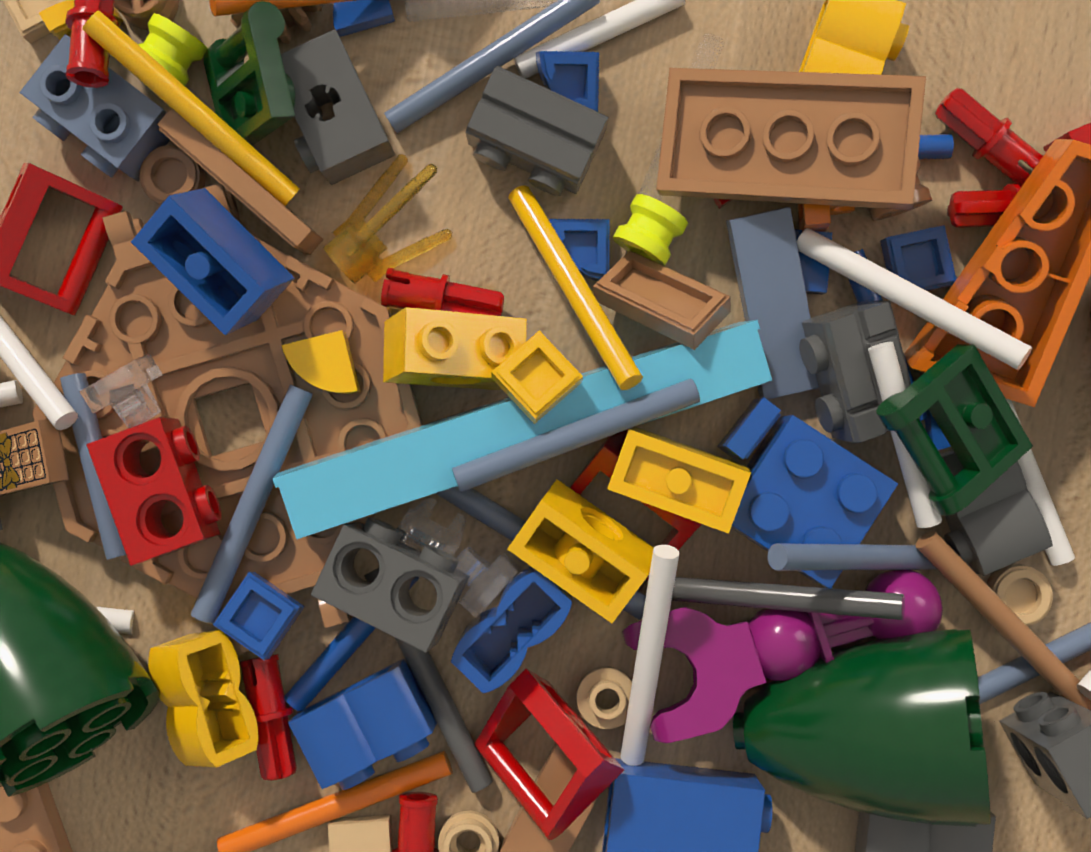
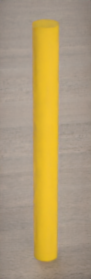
(189, 106)
(575, 288)

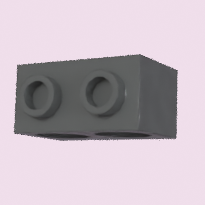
(387, 599)
(1054, 746)

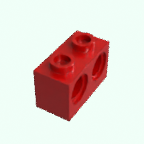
(139, 498)

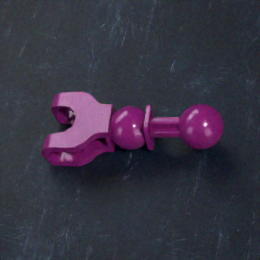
(772, 647)

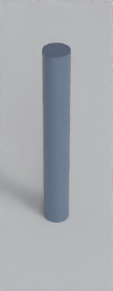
(87, 430)

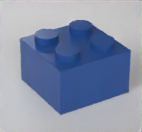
(809, 493)

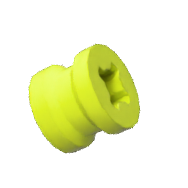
(172, 46)
(650, 229)

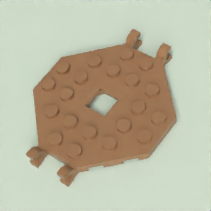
(150, 316)

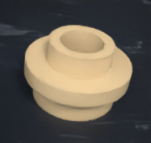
(591, 685)
(468, 821)

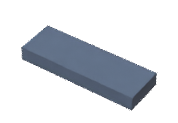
(773, 294)

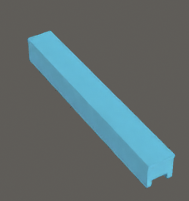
(422, 458)

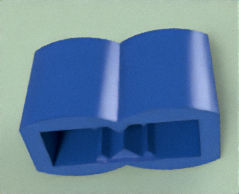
(499, 638)
(364, 725)

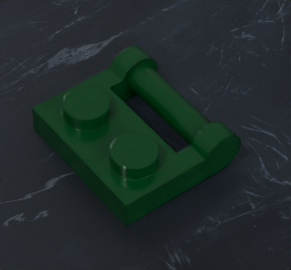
(257, 93)
(973, 420)

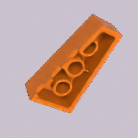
(1026, 272)

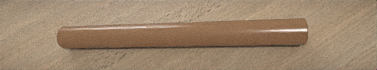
(1001, 617)

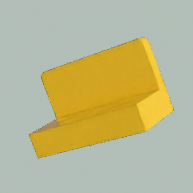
(679, 479)

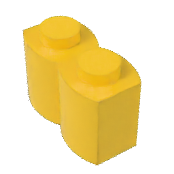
(855, 36)
(206, 712)

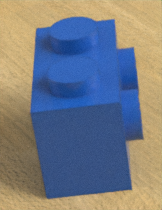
(212, 259)

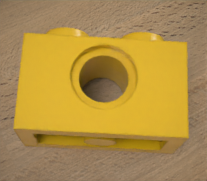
(448, 347)
(583, 551)

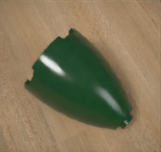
(61, 676)
(879, 730)

